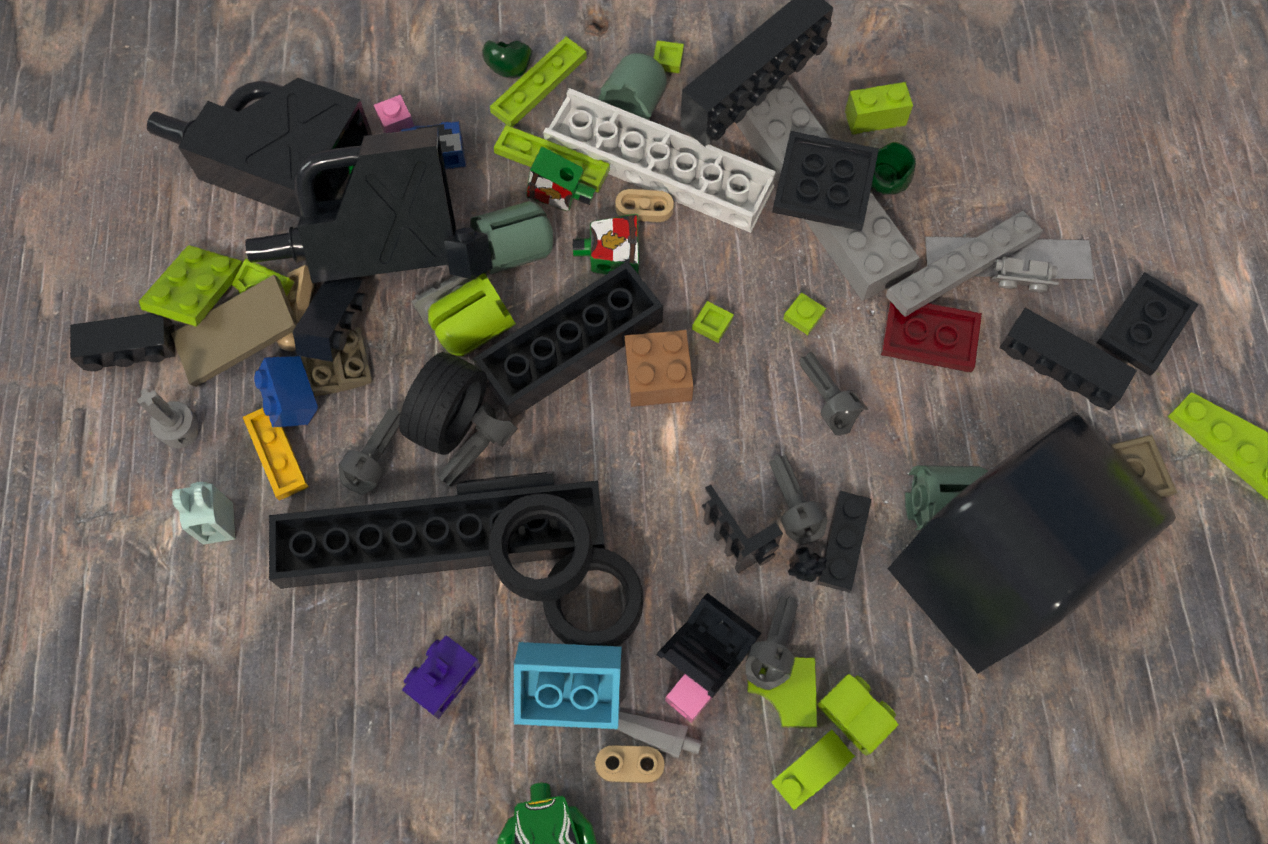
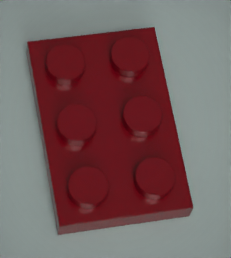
(933, 336)

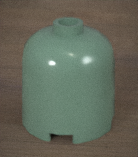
(635, 85)

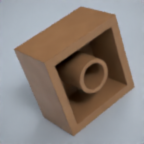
(658, 368)

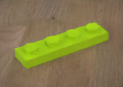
(538, 82)
(524, 148)

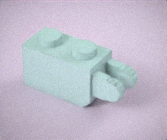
(205, 513)

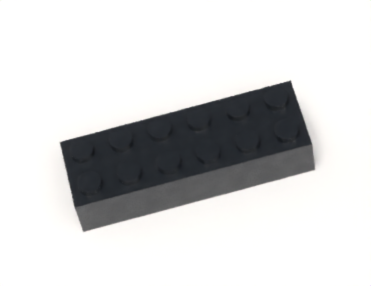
(754, 68)
(569, 339)

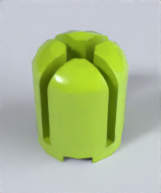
(469, 317)

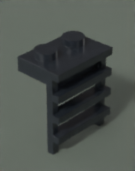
(749, 551)
(710, 644)

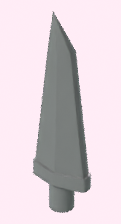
(659, 734)

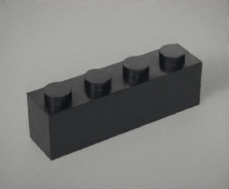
(1068, 359)

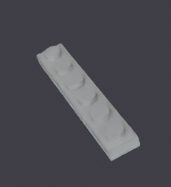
(963, 263)

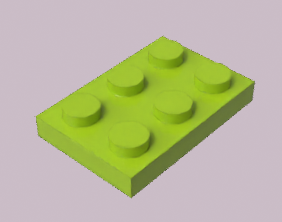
(191, 285)

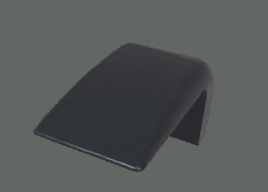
(1030, 541)

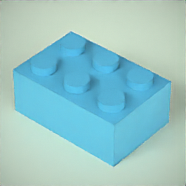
(567, 685)

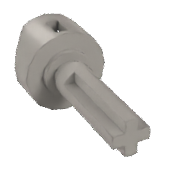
(170, 421)

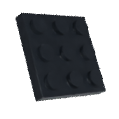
(825, 180)

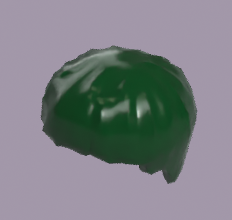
(507, 59)
(893, 169)

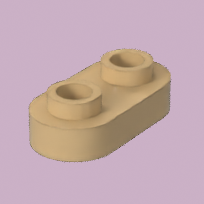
(644, 204)
(629, 764)

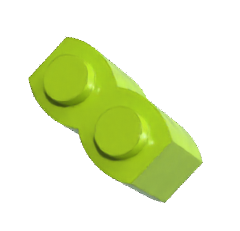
(858, 714)

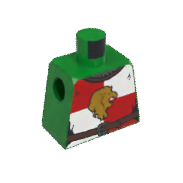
(557, 181)
(610, 244)

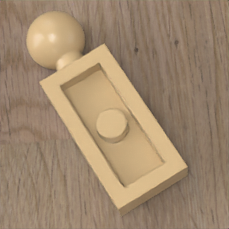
(299, 301)

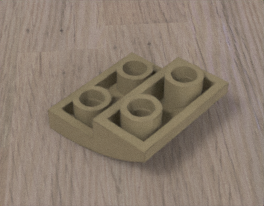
(346, 372)

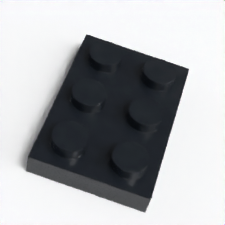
(1147, 324)

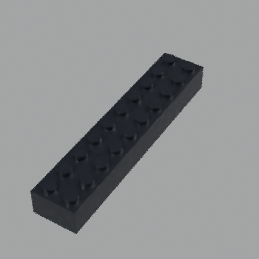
(418, 536)

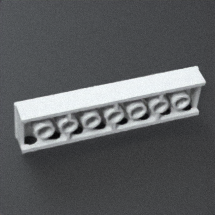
(664, 160)

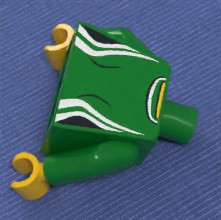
(546, 821)

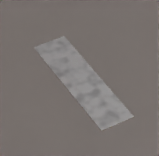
(1070, 256)

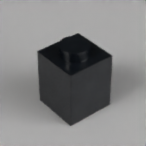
(468, 253)

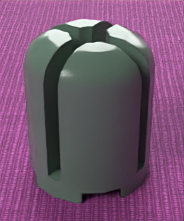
(515, 235)
(936, 487)

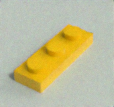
(275, 455)

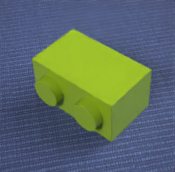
(878, 108)

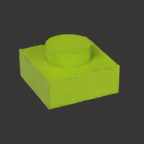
(669, 55)
(804, 313)
(712, 322)

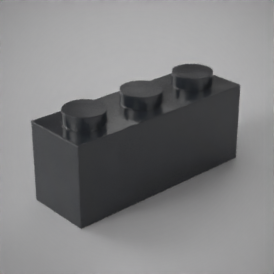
(330, 319)
(121, 341)

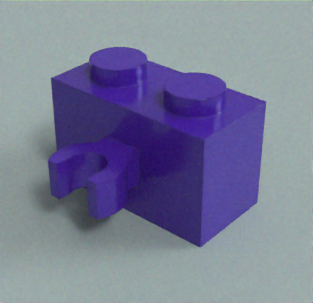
(441, 676)

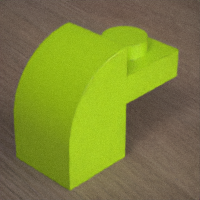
(813, 769)

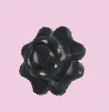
(807, 566)

